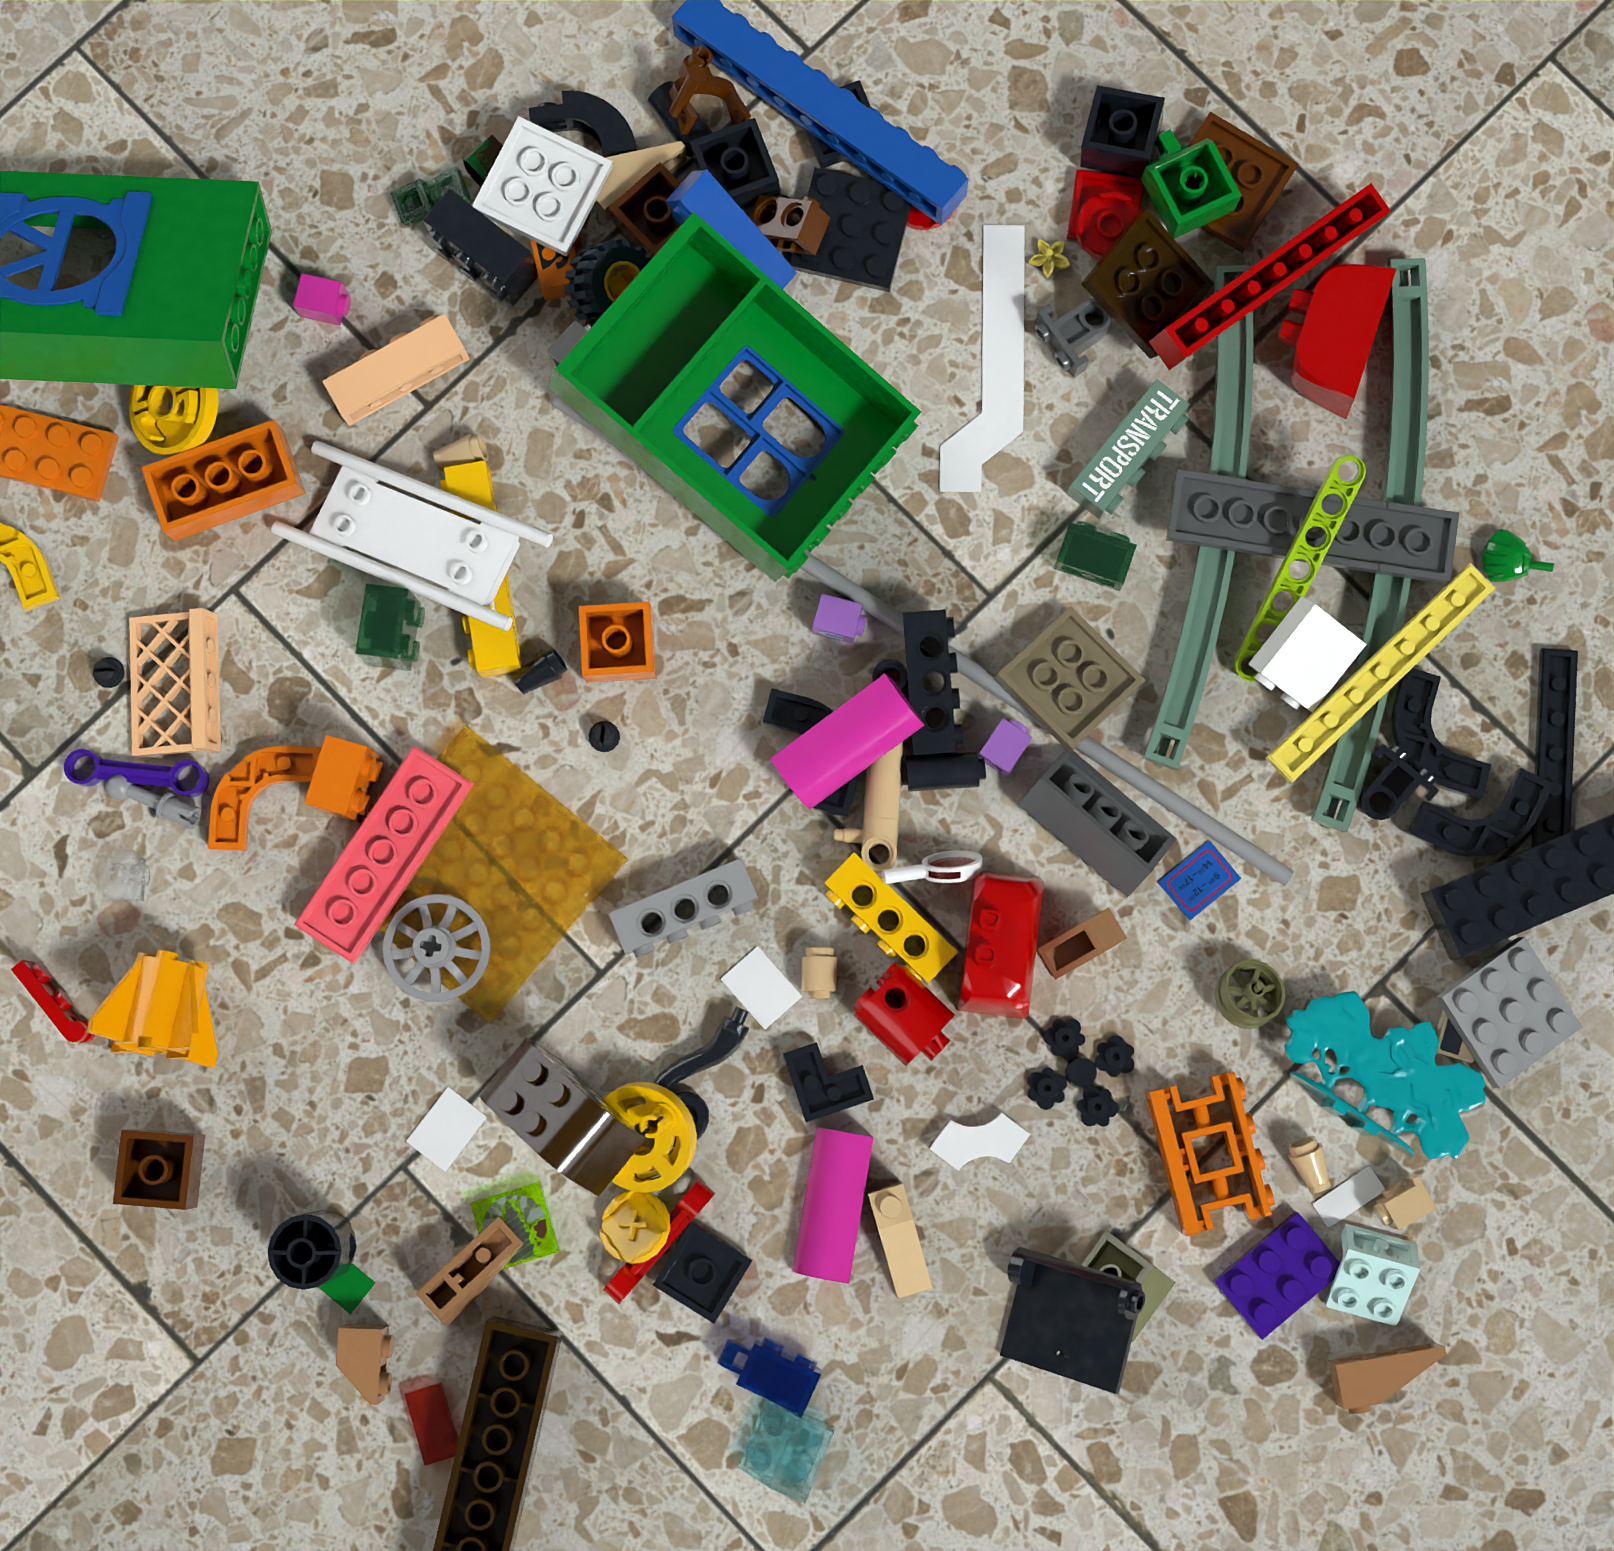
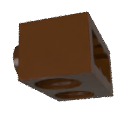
(790, 222)

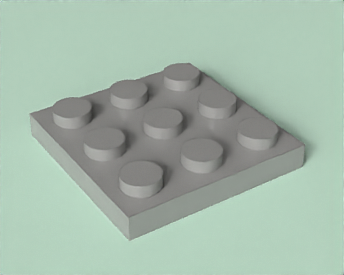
(1508, 1012)

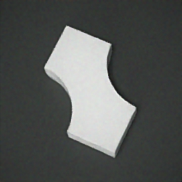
(996, 1138)

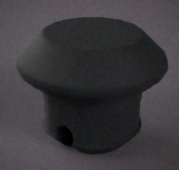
(108, 672)
(604, 736)

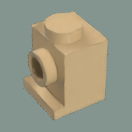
(1404, 1203)

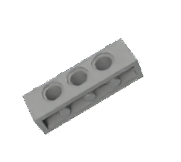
(629, 919)

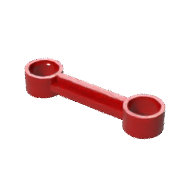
(680, 1217)

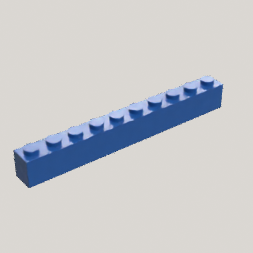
(823, 107)

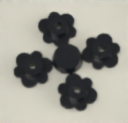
(1080, 1072)

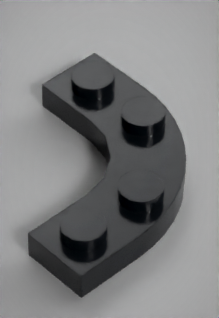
(799, 715)
(1417, 739)
(1492, 833)

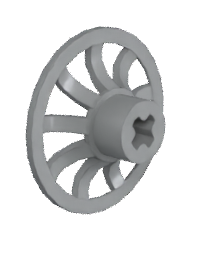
(436, 947)

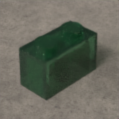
(1095, 555)

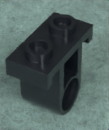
(1397, 781)

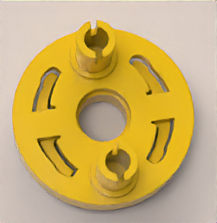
(184, 426)
(665, 1118)

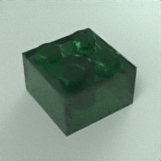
(389, 627)

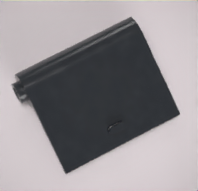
(1073, 1312)

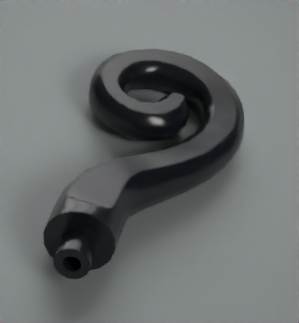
(722, 1045)

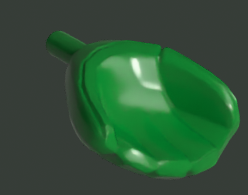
(1509, 558)

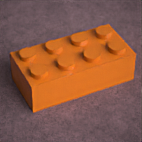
(223, 480)

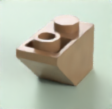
(363, 1359)

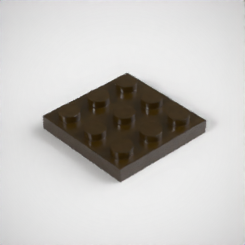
(1146, 281)

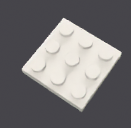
(542, 186)

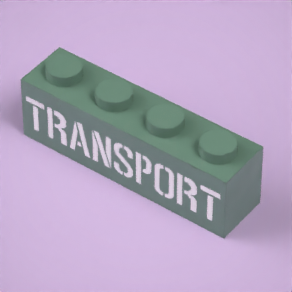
(1128, 449)

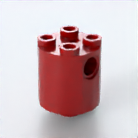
(916, 1021)

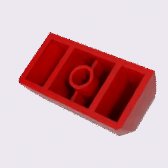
(1336, 332)
(1001, 944)

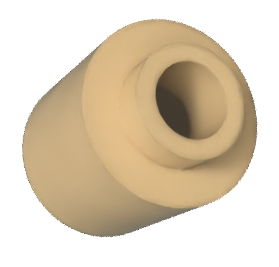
(819, 972)

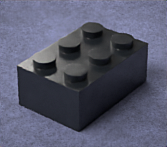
(480, 248)

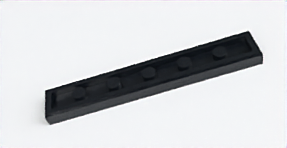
(1555, 740)

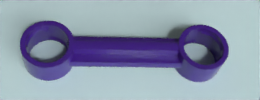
(136, 773)

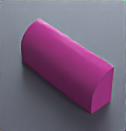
(847, 741)
(832, 1205)

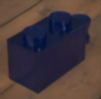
(773, 1373)

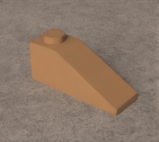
(469, 1272)
(1378, 1375)

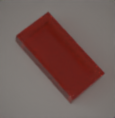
(432, 1423)

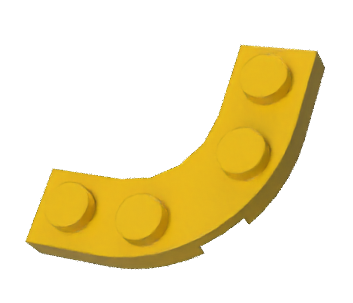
(28, 568)

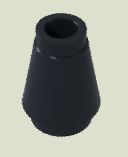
(540, 670)

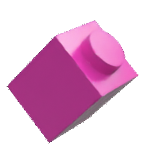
(321, 299)

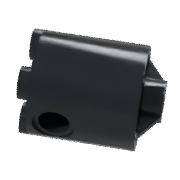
(312, 1249)

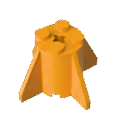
(159, 1010)

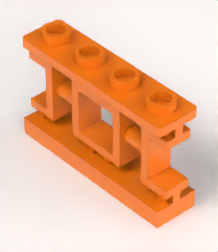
(1239, 1145)

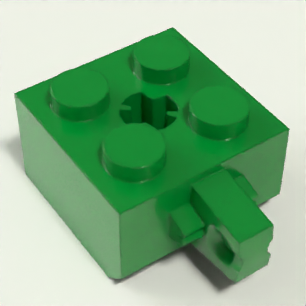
(1194, 166)

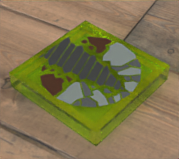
(526, 1215)

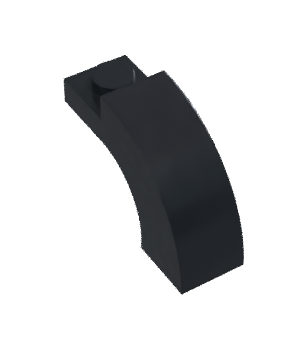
(587, 115)

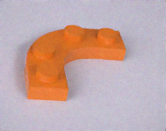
(244, 783)

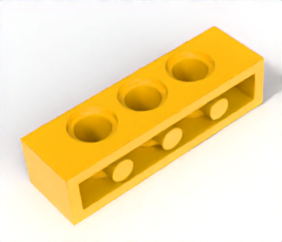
(856, 874)

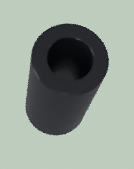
(660, 104)
(944, 771)

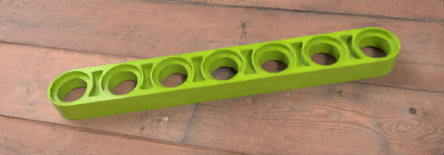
(1301, 550)

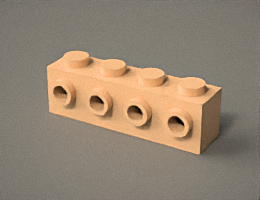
(395, 369)

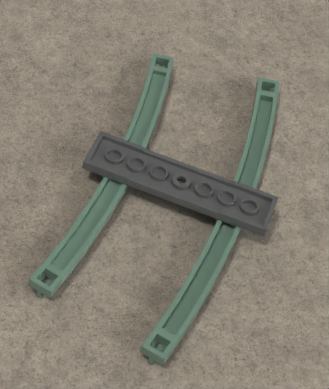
(1232, 514)

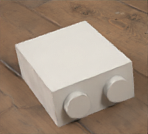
(1306, 655)

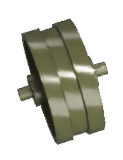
(1249, 994)

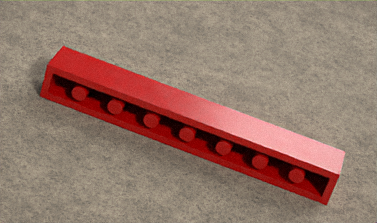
(1269, 276)

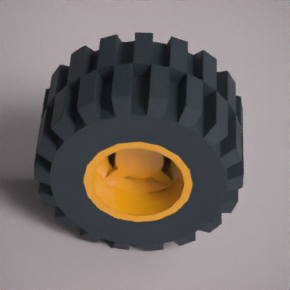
(601, 276)

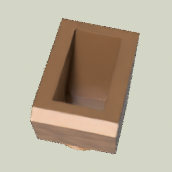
(1082, 943)

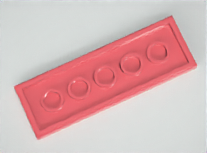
(383, 854)

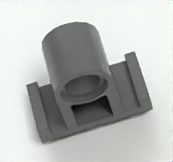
(1072, 333)

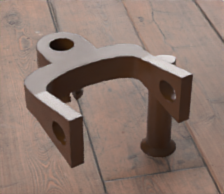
(697, 79)

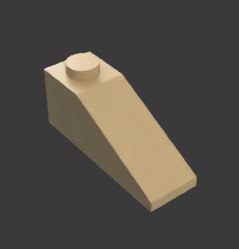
(632, 166)
(900, 1239)

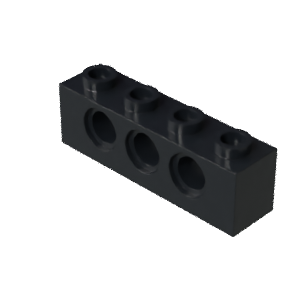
(916, 628)

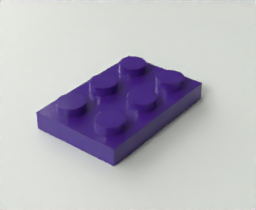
(1278, 1275)

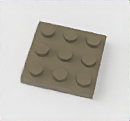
(1070, 679)

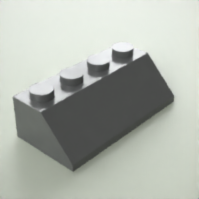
(1097, 822)

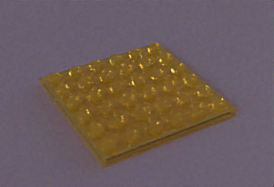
(514, 861)

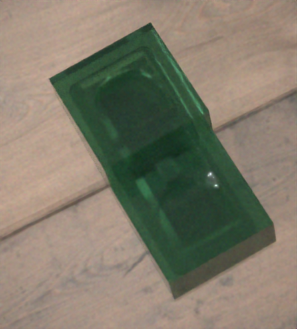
(419, 197)

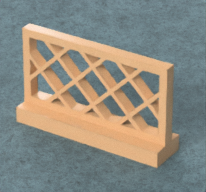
(203, 688)

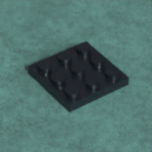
(862, 231)

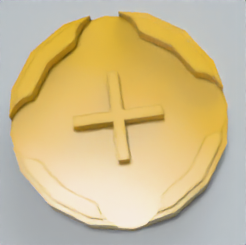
(635, 1226)

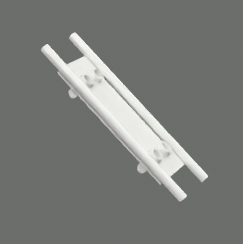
(414, 536)

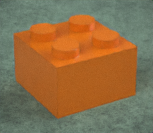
(617, 642)
(344, 779)

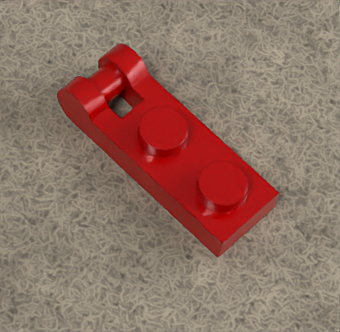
(54, 1003)

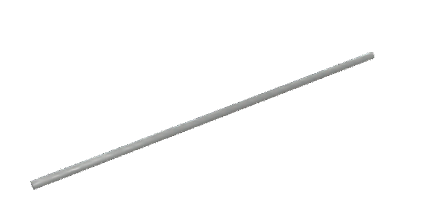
(987, 681)

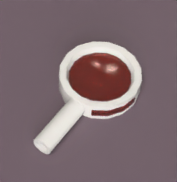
(939, 867)

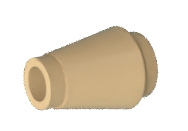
(462, 451)
(1310, 1163)

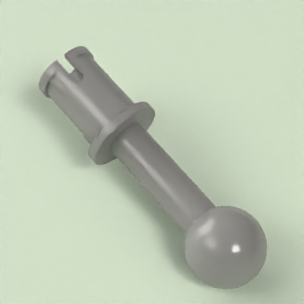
(165, 806)

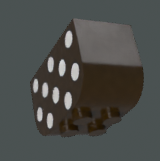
(561, 1117)

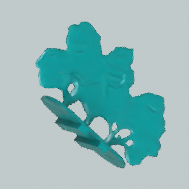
(1393, 1070)

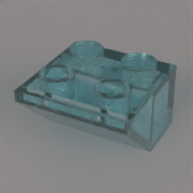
(786, 1450)

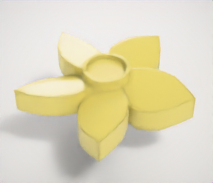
(1050, 257)

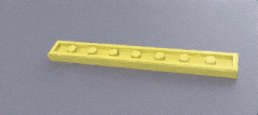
(1380, 673)

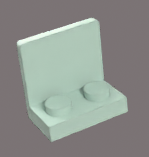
(1374, 1275)

